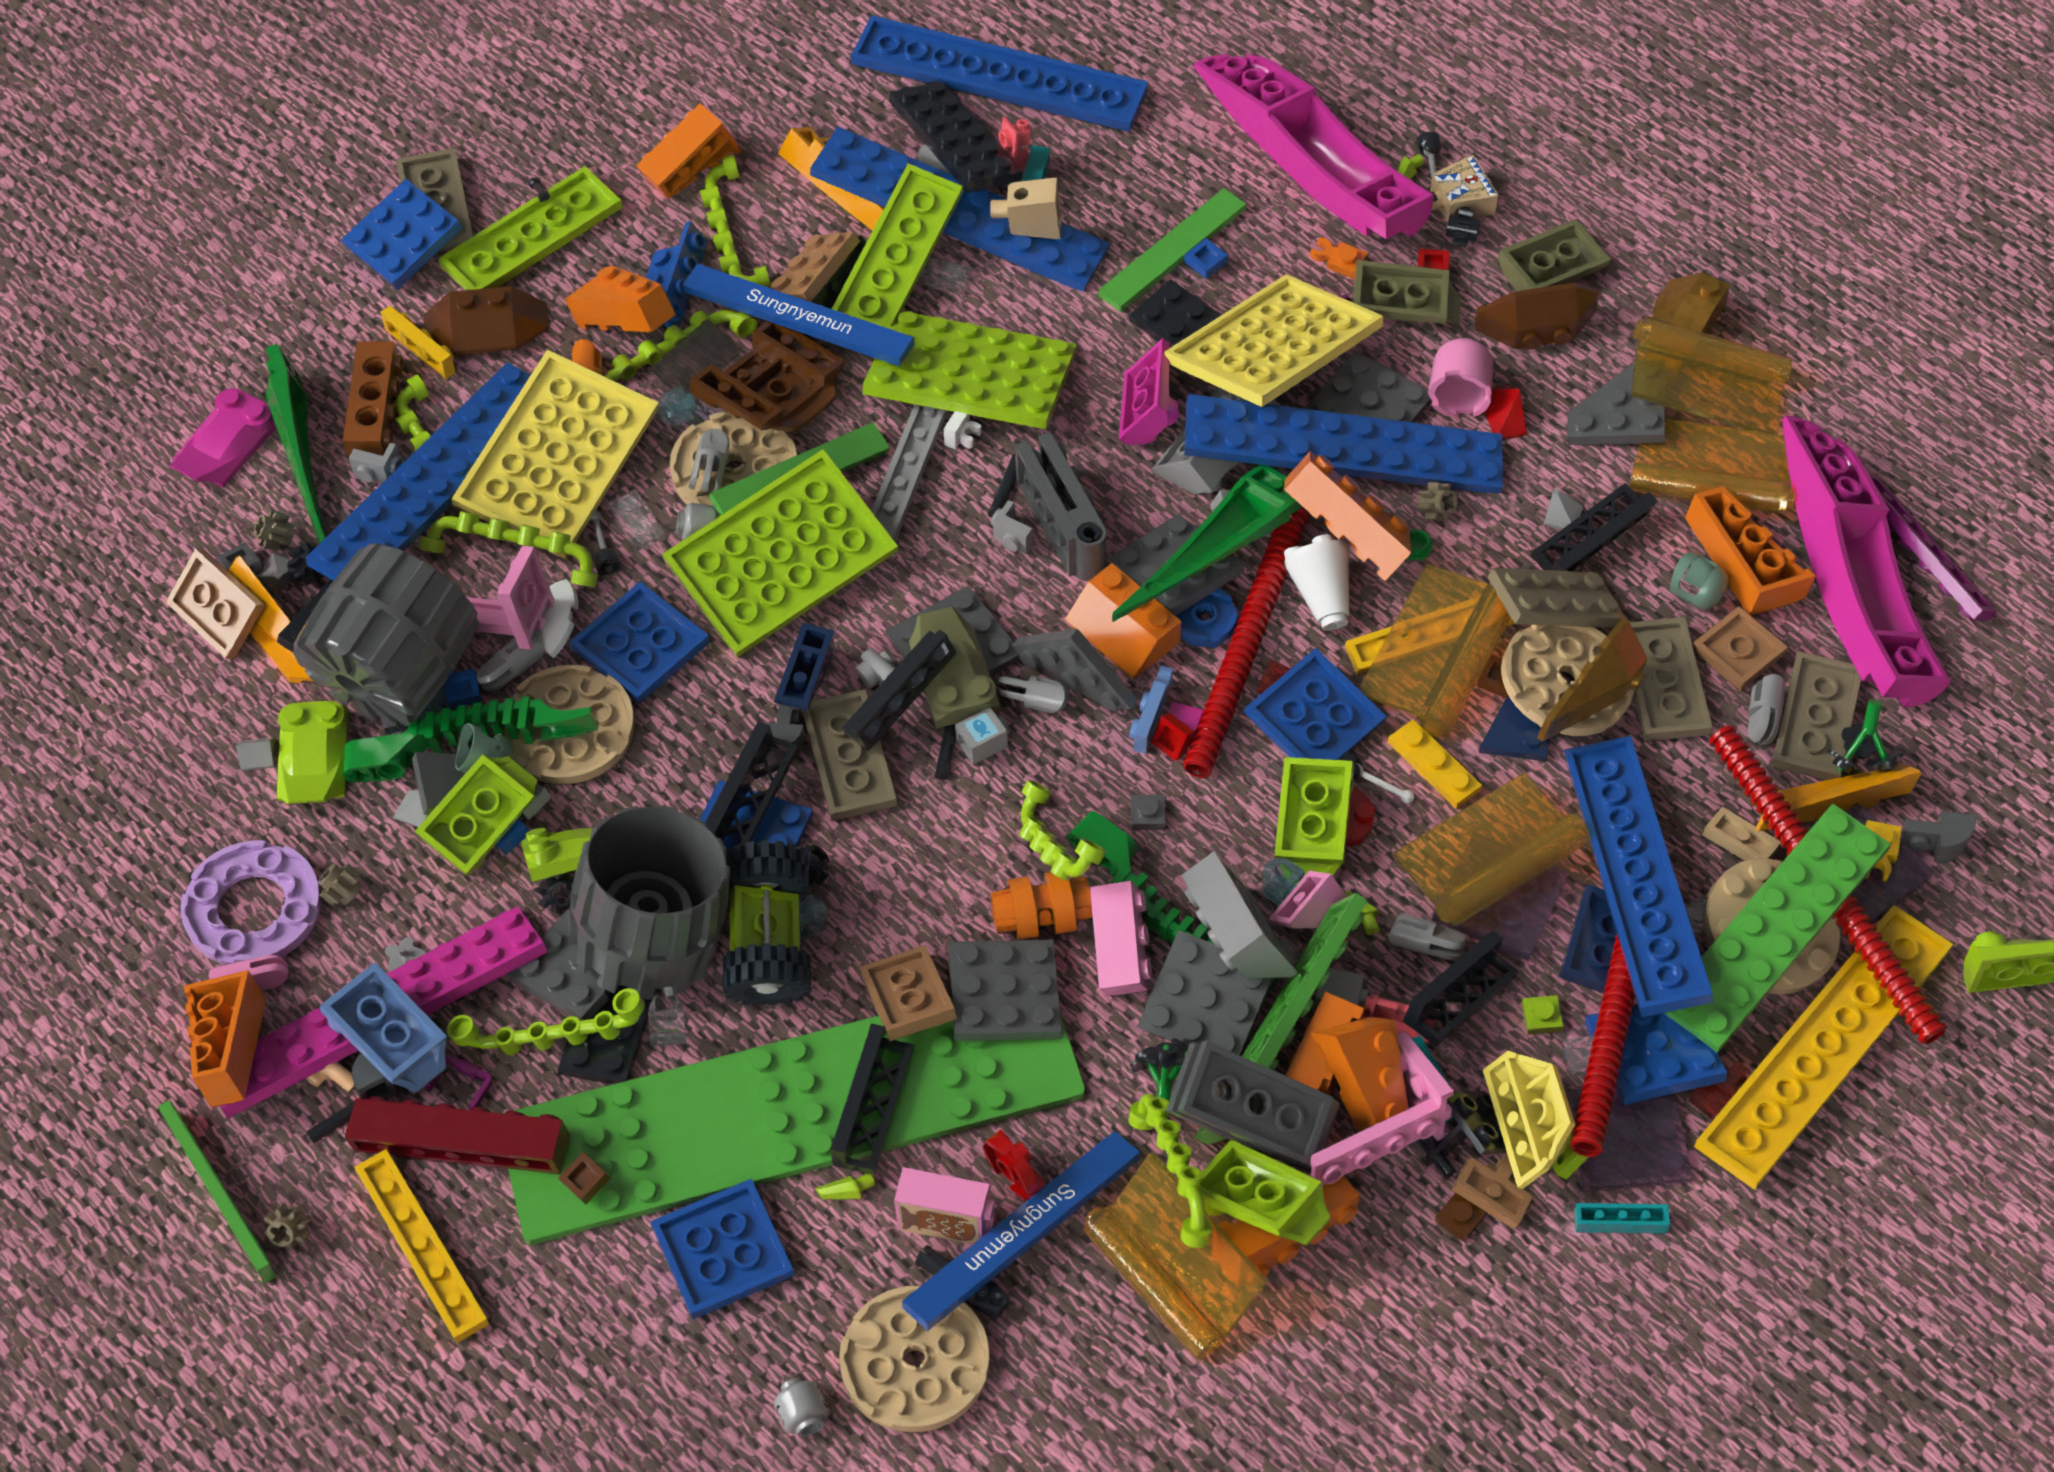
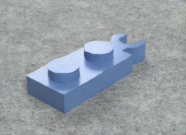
(1151, 707)

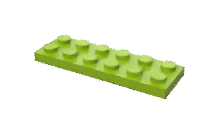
(531, 232)
(899, 247)

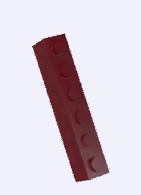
(458, 1135)

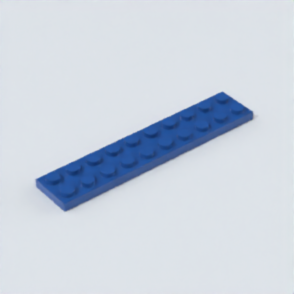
(1000, 73)
(874, 171)
(1350, 442)
(425, 481)
(1638, 877)

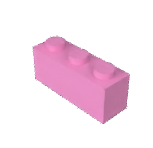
(1120, 938)

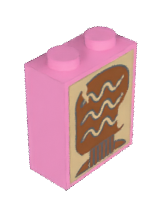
(943, 1206)

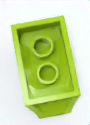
(312, 751)
(478, 812)
(1314, 813)
(553, 853)
(2005, 963)
(1264, 1193)

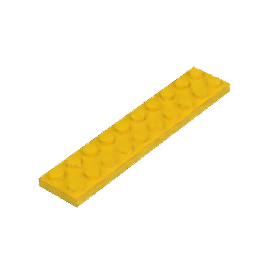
(1816, 1055)

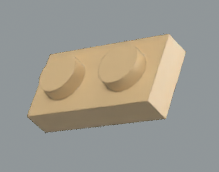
(1740, 836)

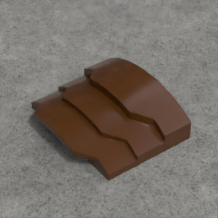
(776, 384)

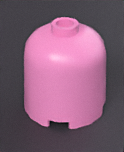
(1461, 378)

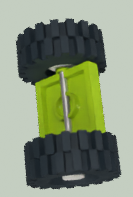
(764, 924)

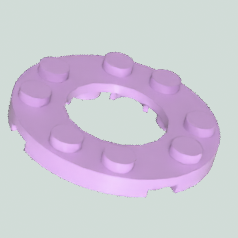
(236, 863)

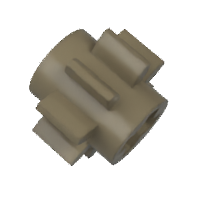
(1437, 501)
(274, 530)
(339, 884)
(287, 1226)

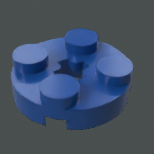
(1213, 631)

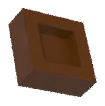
(1491, 677)
(584, 1178)
(1460, 1217)

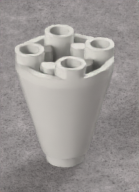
(1322, 579)

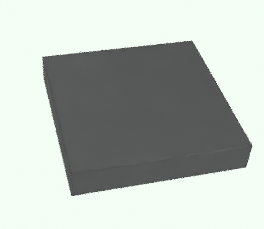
(434, 777)

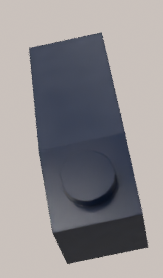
(806, 667)

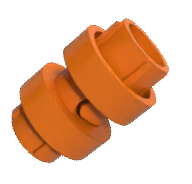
(1054, 903)

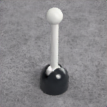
(1407, 796)

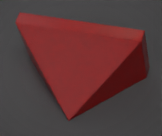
(1506, 412)

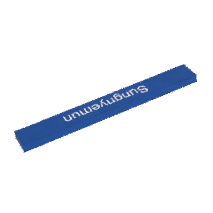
(799, 314)
(1020, 1231)

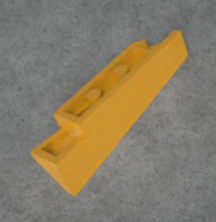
(801, 151)
(269, 624)
(1864, 788)

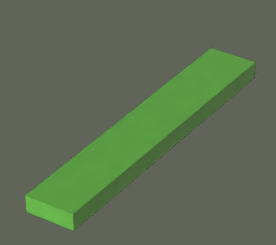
(1171, 250)
(844, 451)
(217, 1191)

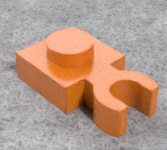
(1340, 258)

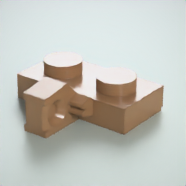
(1493, 1190)

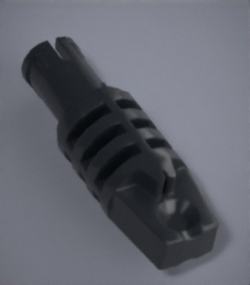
(988, 1299)

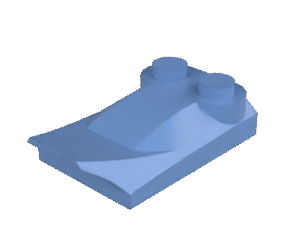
(388, 1029)

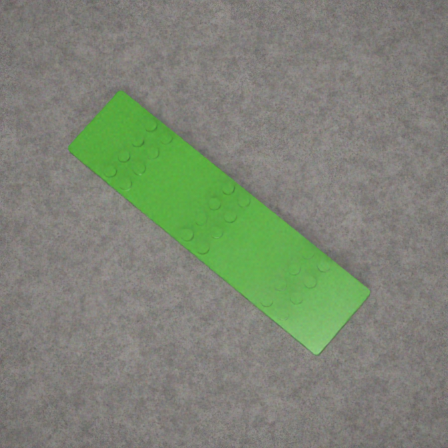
(775, 1117)

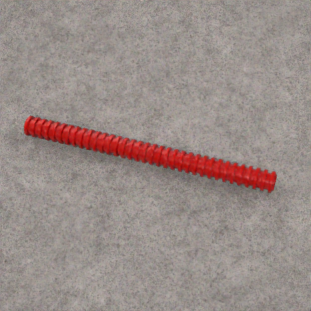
(1243, 647)
(1849, 916)
(1604, 1059)

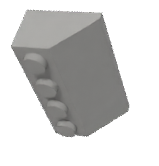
(1192, 472)
(1235, 921)

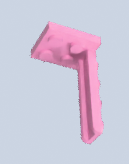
(519, 602)
(1426, 1117)

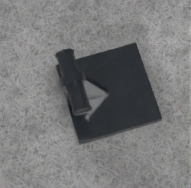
(1475, 1121)

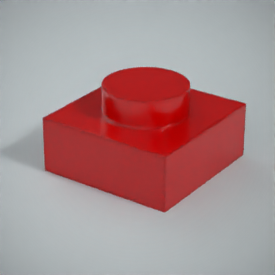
(1433, 259)
(1172, 736)

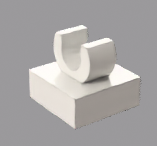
(957, 431)

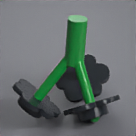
(1862, 741)
(1166, 1055)

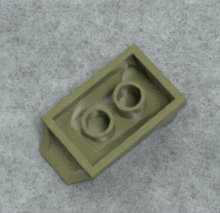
(1552, 258)
(1406, 292)
(965, 682)

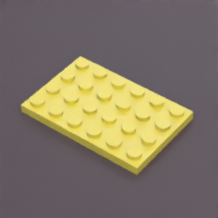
(1274, 340)
(556, 450)

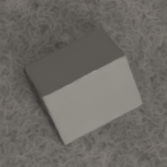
(256, 754)

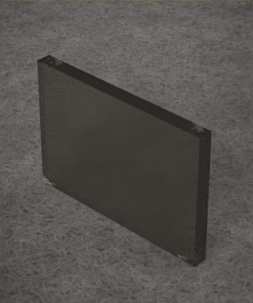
(697, 351)

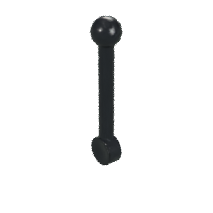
(534, 183)

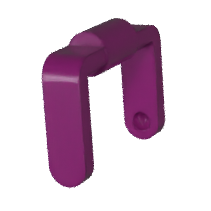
(470, 1070)

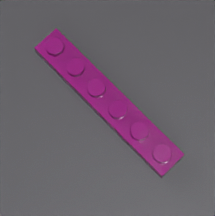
(1934, 559)

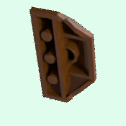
(1538, 315)
(486, 320)

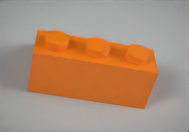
(1133, 640)

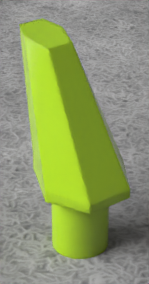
(1408, 166)
(1369, 920)
(846, 1188)

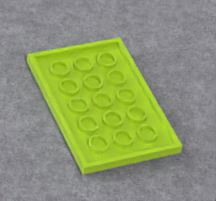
(975, 370)
(780, 553)

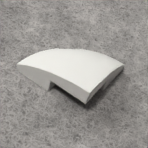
(558, 618)

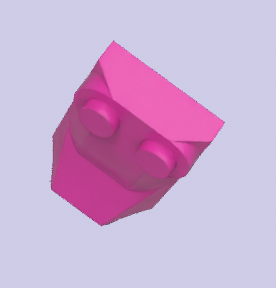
(1147, 398)
(225, 438)

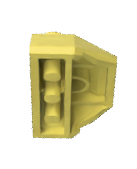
(1530, 1113)

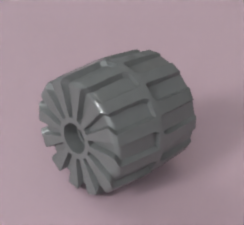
(386, 634)
(649, 900)

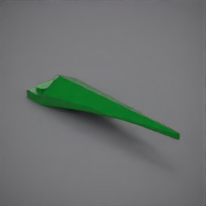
(290, 413)
(1244, 515)

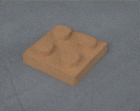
(1739, 648)

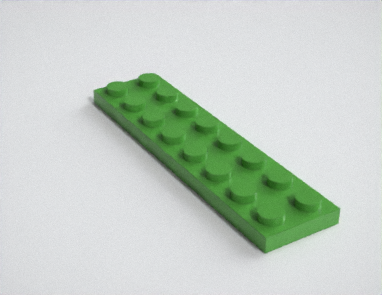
(1781, 922)
(1294, 997)

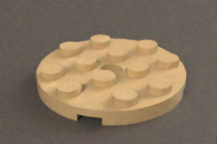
(748, 445)
(1534, 678)
(584, 755)
(1731, 895)
(902, 1394)

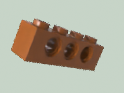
(371, 397)

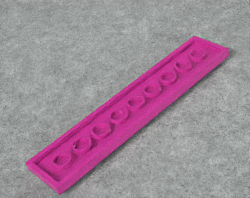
(429, 980)

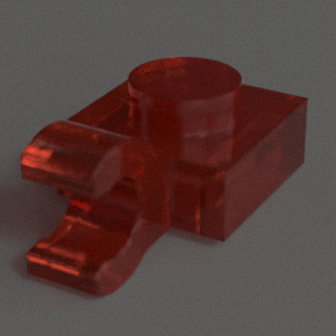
(1714, 1097)

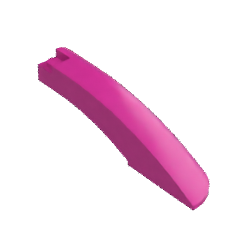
(1315, 146)
(1857, 567)

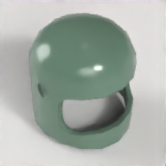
(1703, 574)
(490, 747)

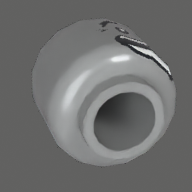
(801, 1407)

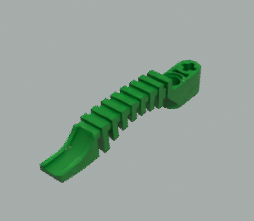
(390, 755)
(1119, 851)

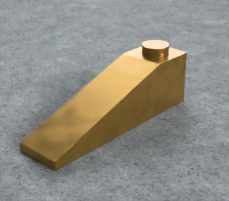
(1692, 301)
(1600, 683)

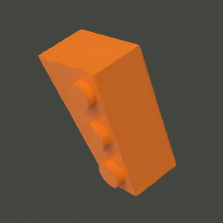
(687, 151)
(620, 300)
(1367, 1068)

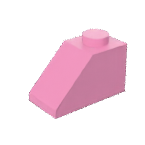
(1308, 901)

